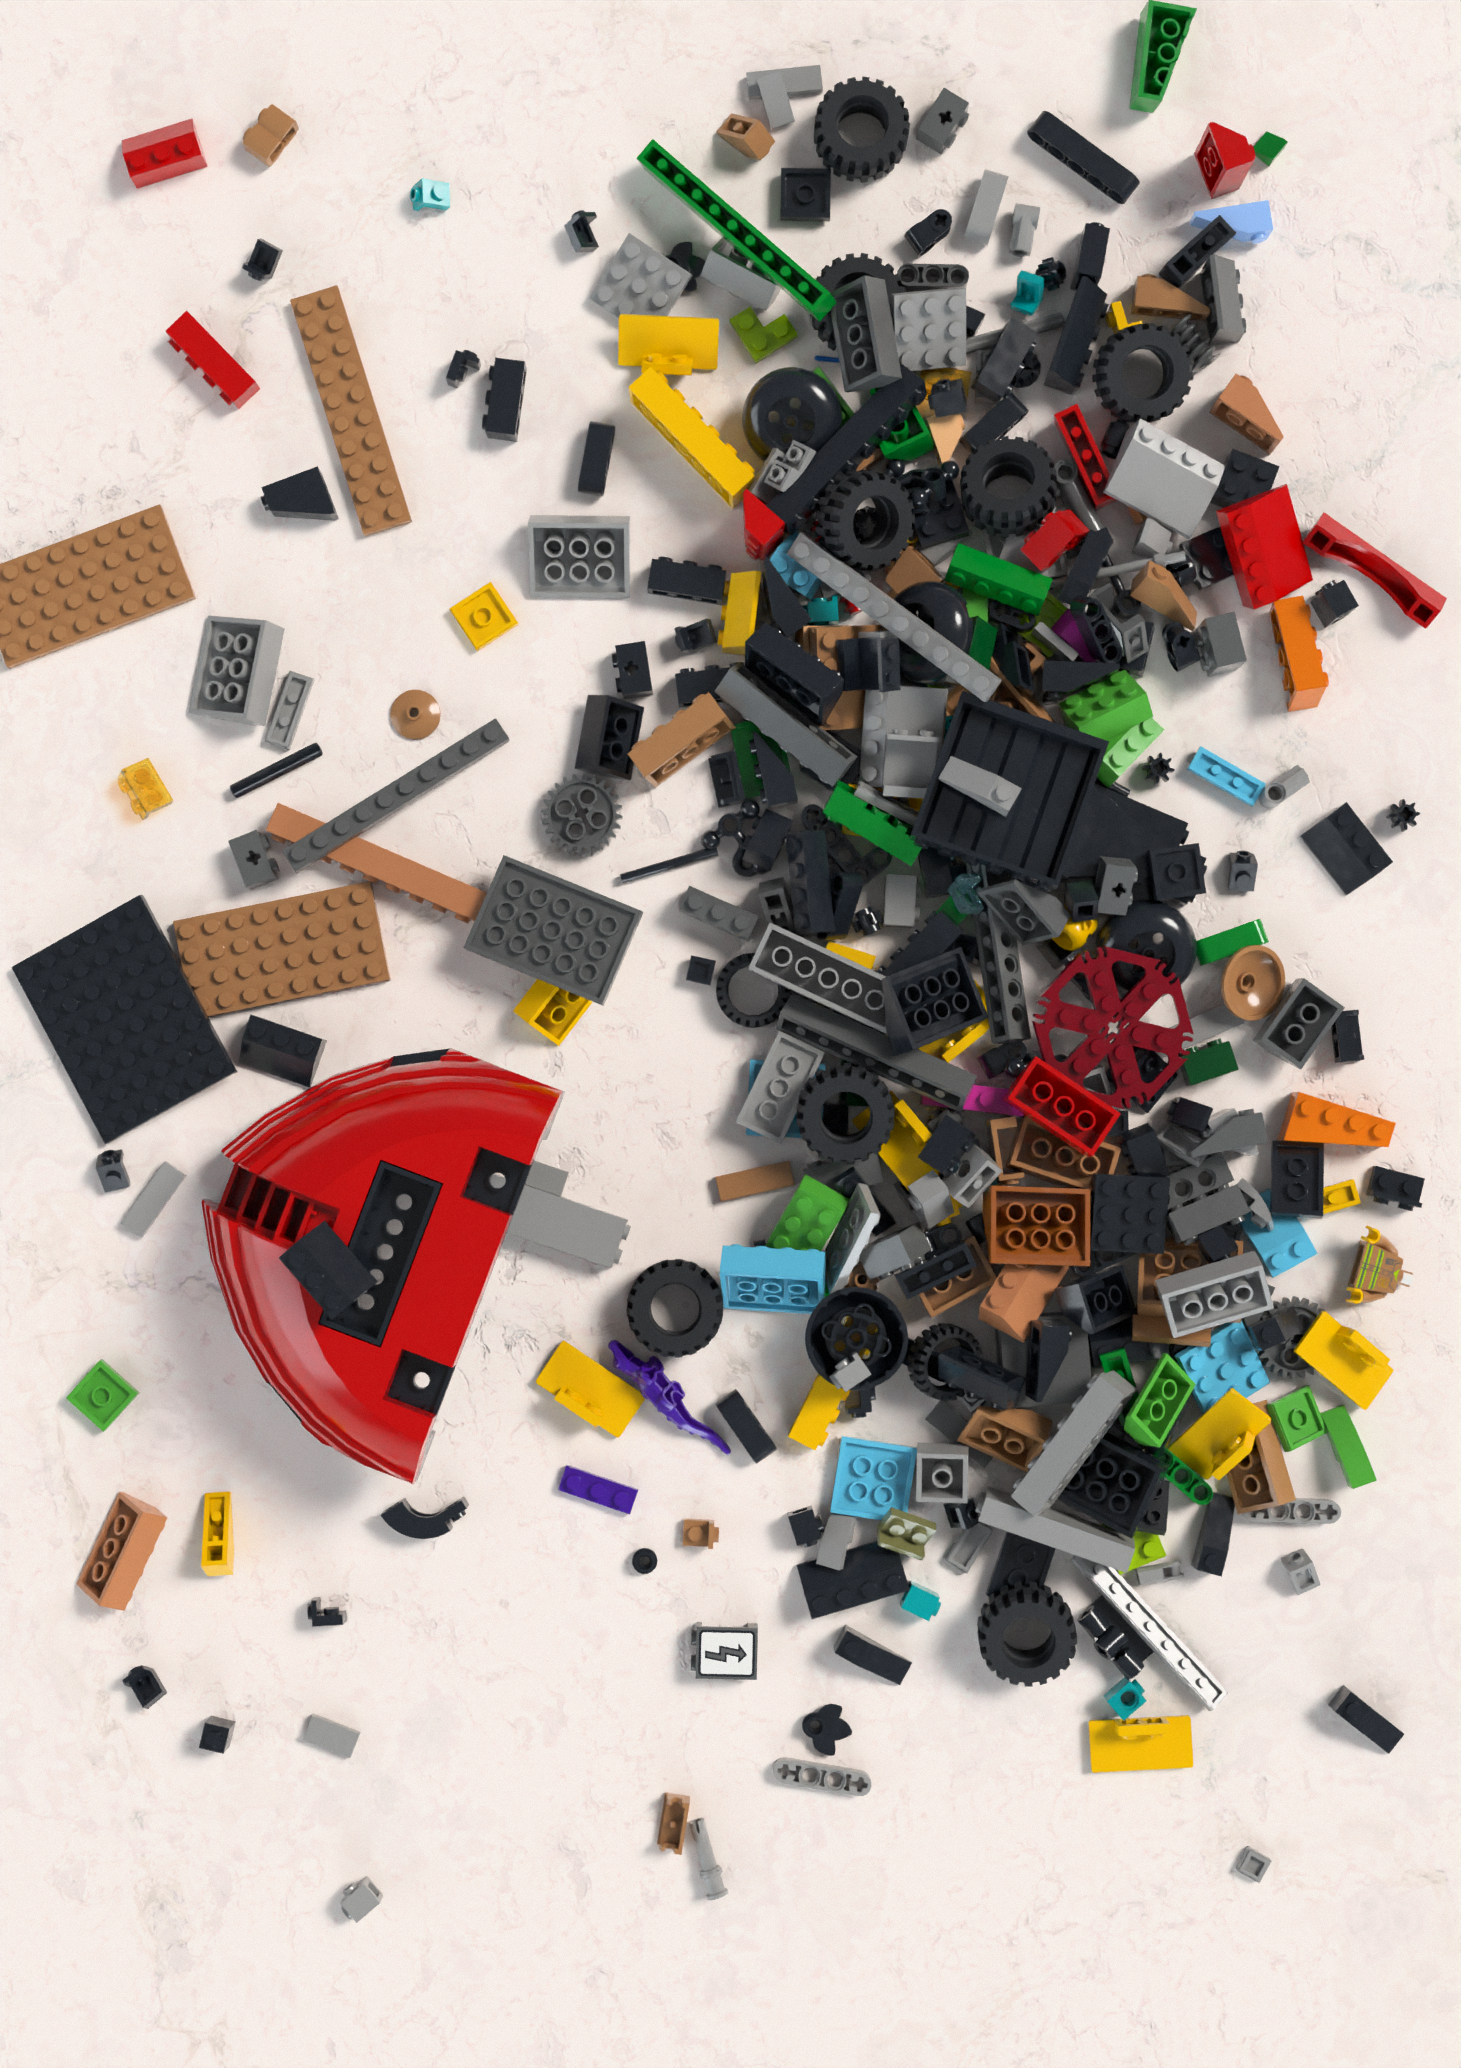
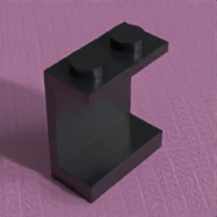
(869, 663)

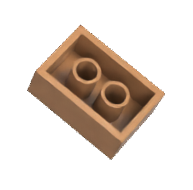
(961, 1286)

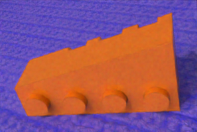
(1298, 653)
(1326, 1122)

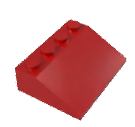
(1265, 547)

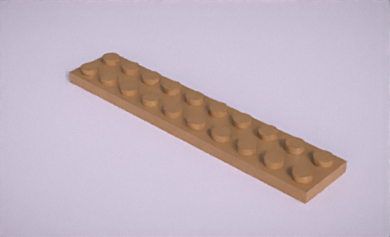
(351, 410)

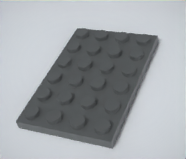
(553, 930)

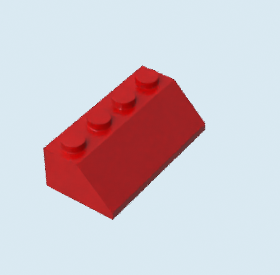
(1061, 1106)

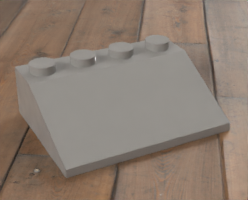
(1163, 478)
(579, 556)
(236, 669)
(907, 709)

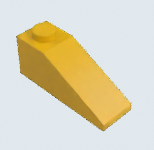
(218, 1535)

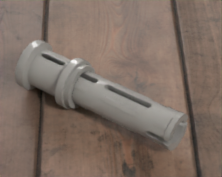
(710, 1871)

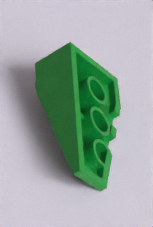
(908, 438)

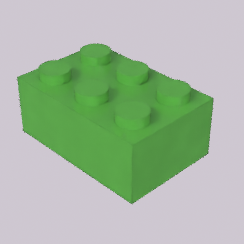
(1107, 707)
(808, 1217)

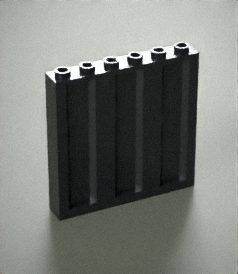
(1040, 756)

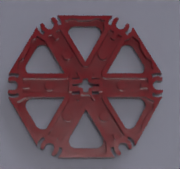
(1111, 1009)

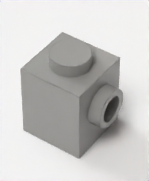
(360, 1899)

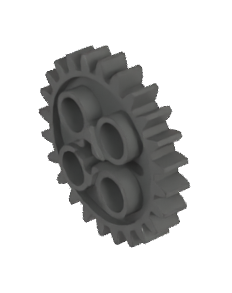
(602, 804)
(1275, 1355)

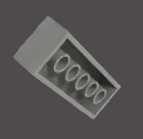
(821, 976)
(1073, 1442)

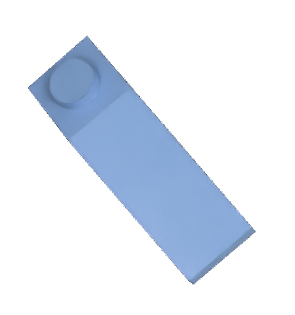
(1248, 220)

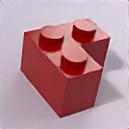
(1058, 534)

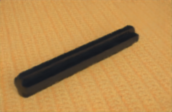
(276, 770)

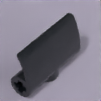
(1115, 1637)

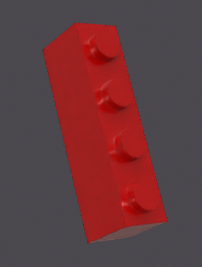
(212, 360)
(1084, 454)

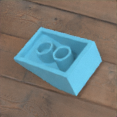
(1283, 1246)

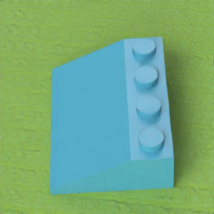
(772, 1278)

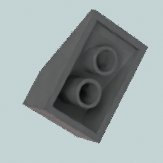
(1026, 910)

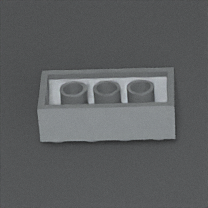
(1214, 1294)

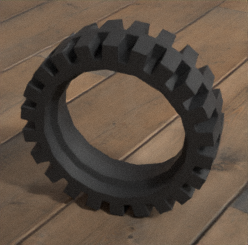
(731, 1011)
(923, 1350)

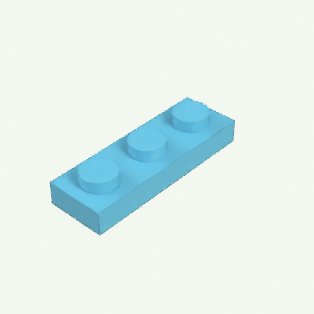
(1226, 776)

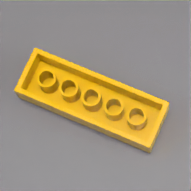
(691, 436)

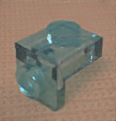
(964, 895)

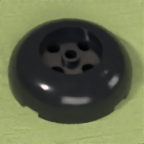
(774, 393)
(951, 620)
(1141, 923)
(865, 1307)

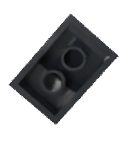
(1064, 678)

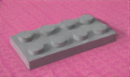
(778, 1086)
(850, 1237)

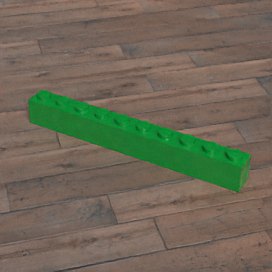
(736, 230)

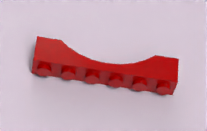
(1411, 594)

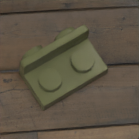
(905, 1533)

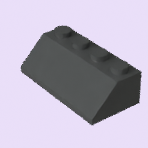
(865, 335)

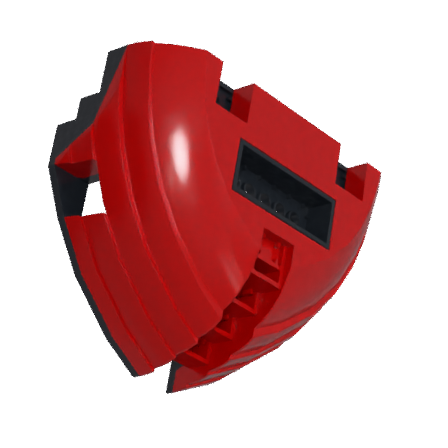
(344, 1157)

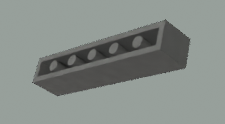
(785, 724)

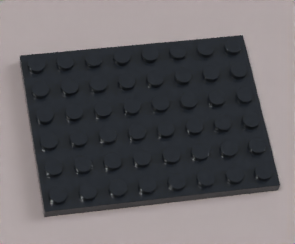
(124, 1019)

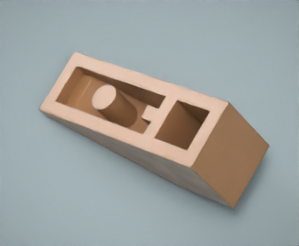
(1161, 299)
(1161, 592)

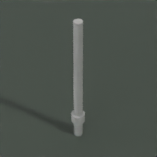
(1159, 559)

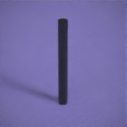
(668, 865)

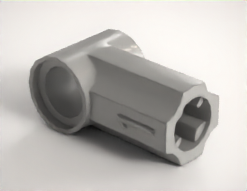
(1024, 223)
(1284, 786)

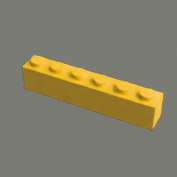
(822, 1402)

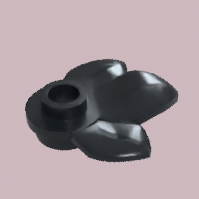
(683, 257)
(829, 1729)

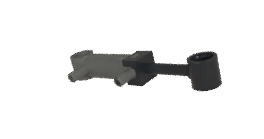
(1077, 500)

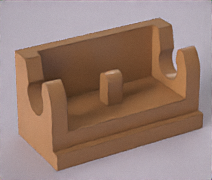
(673, 1822)

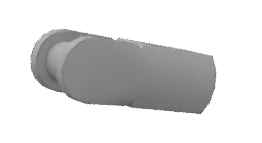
(1155, 1572)

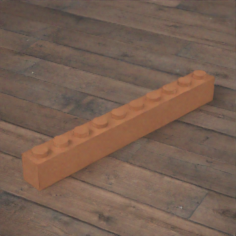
(385, 866)

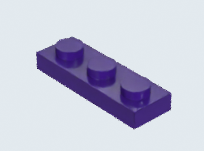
(598, 1489)

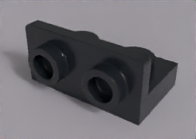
(1395, 1186)

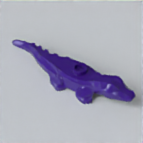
(662, 1392)

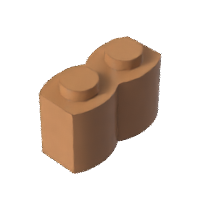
(270, 135)

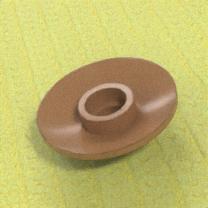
(421, 725)

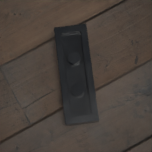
(846, 1185)

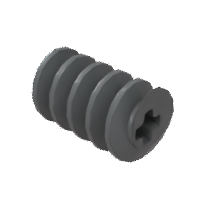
(1198, 351)

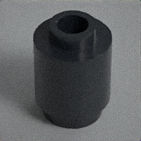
(1113, 438)

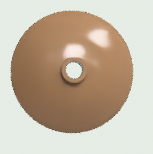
(1262, 982)

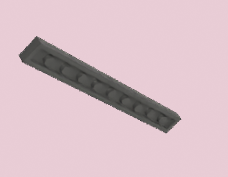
(395, 796)

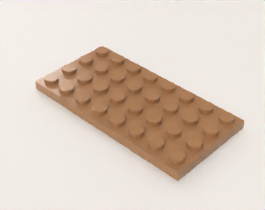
(90, 586)
(283, 949)

